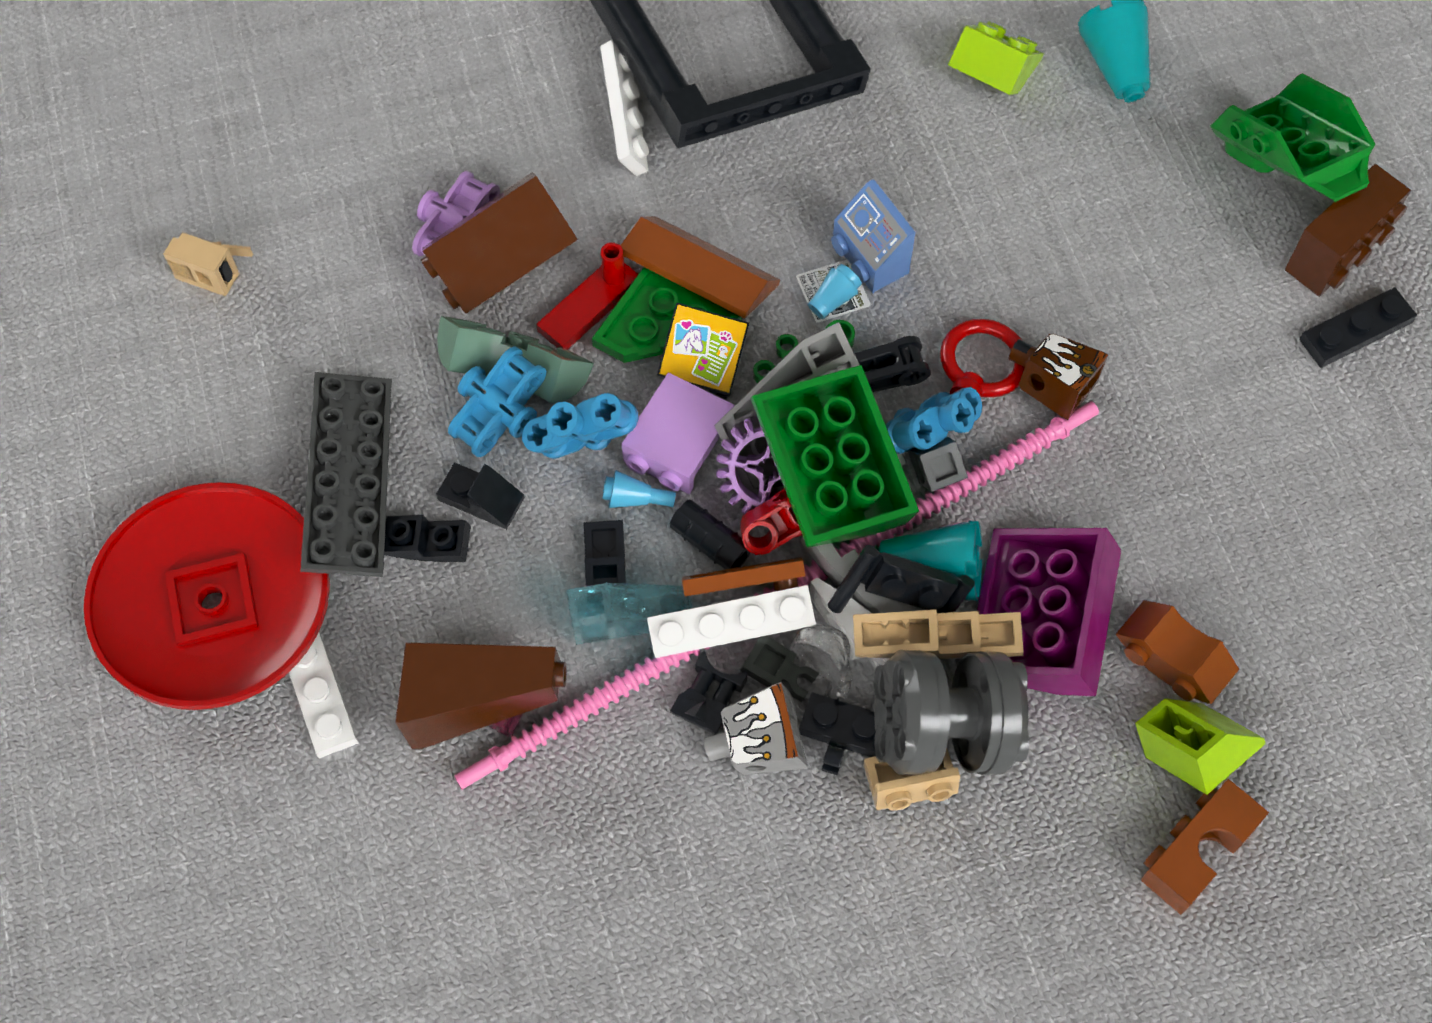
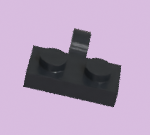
(841, 727)

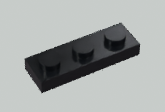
(1357, 327)

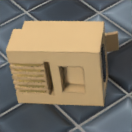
(204, 262)

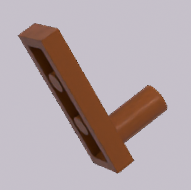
(781, 573)

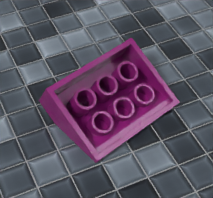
(1064, 596)

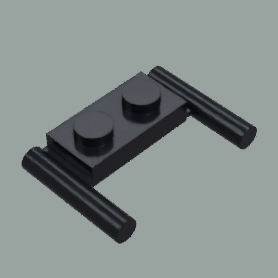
(903, 582)

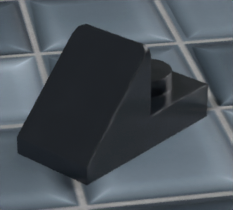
(481, 494)

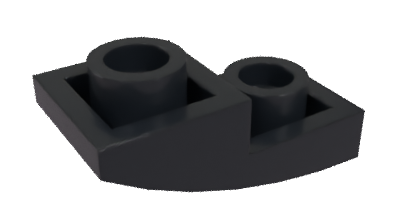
(426, 540)

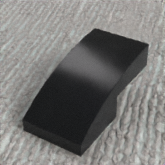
(604, 552)

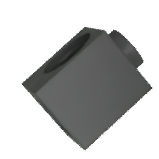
(938, 465)

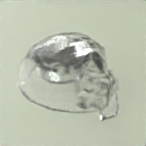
(828, 653)

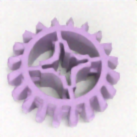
(750, 465)

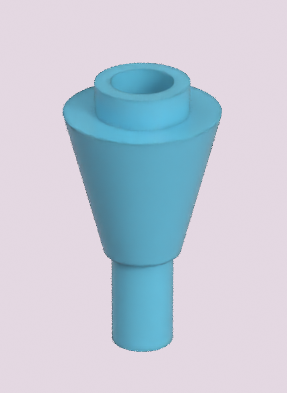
(627, 491)

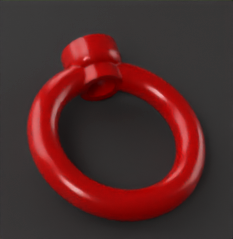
(971, 379)

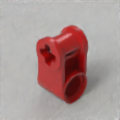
(774, 515)

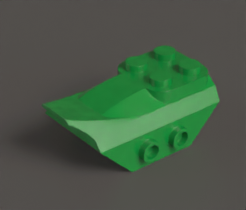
(1304, 134)

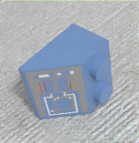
(874, 238)

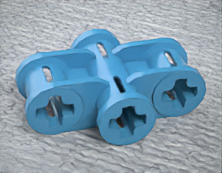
(505, 391)
(934, 419)
(588, 424)

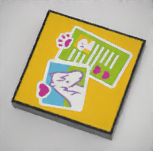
(703, 348)

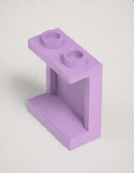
(675, 433)

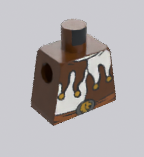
(1058, 372)

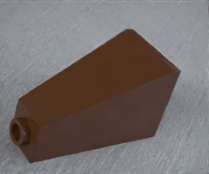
(471, 686)

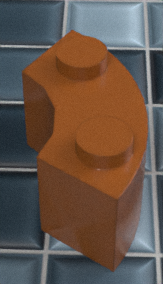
(1177, 652)

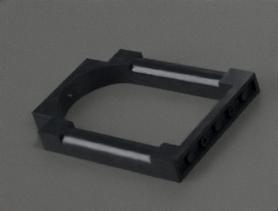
(681, 107)

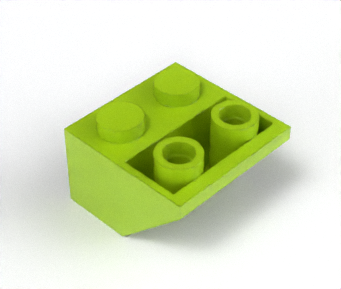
(994, 57)
(1195, 742)

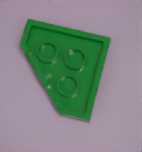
(643, 317)

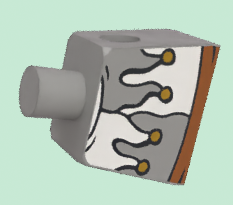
(760, 734)

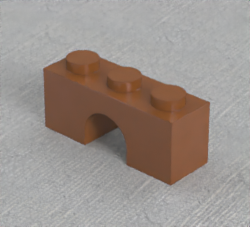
(1179, 872)

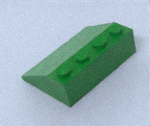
(835, 457)

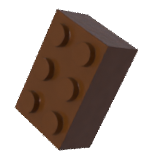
(1347, 232)

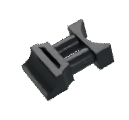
(703, 711)

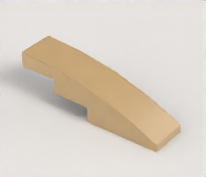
(937, 633)

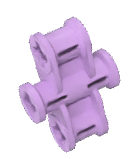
(442, 214)

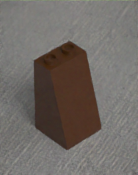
(498, 244)

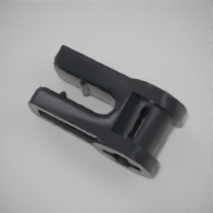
(892, 364)

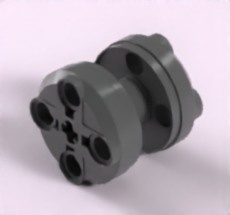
(980, 712)

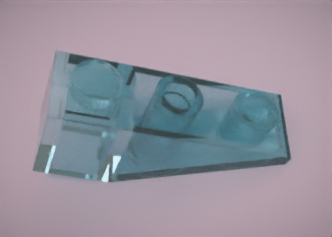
(620, 609)

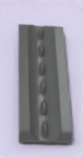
(347, 475)

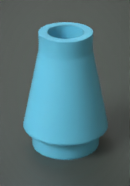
(835, 290)

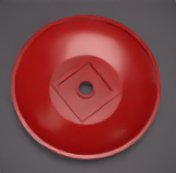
(161, 565)

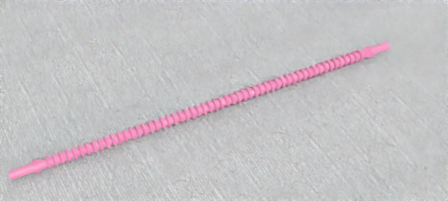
(501, 756)

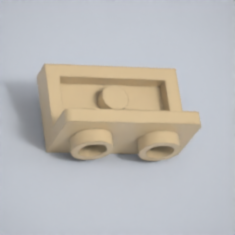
(899, 791)

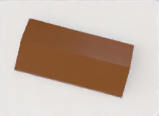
(698, 265)

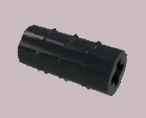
(709, 535)

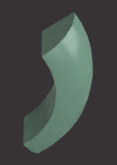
(472, 344)

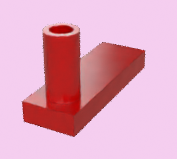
(589, 301)

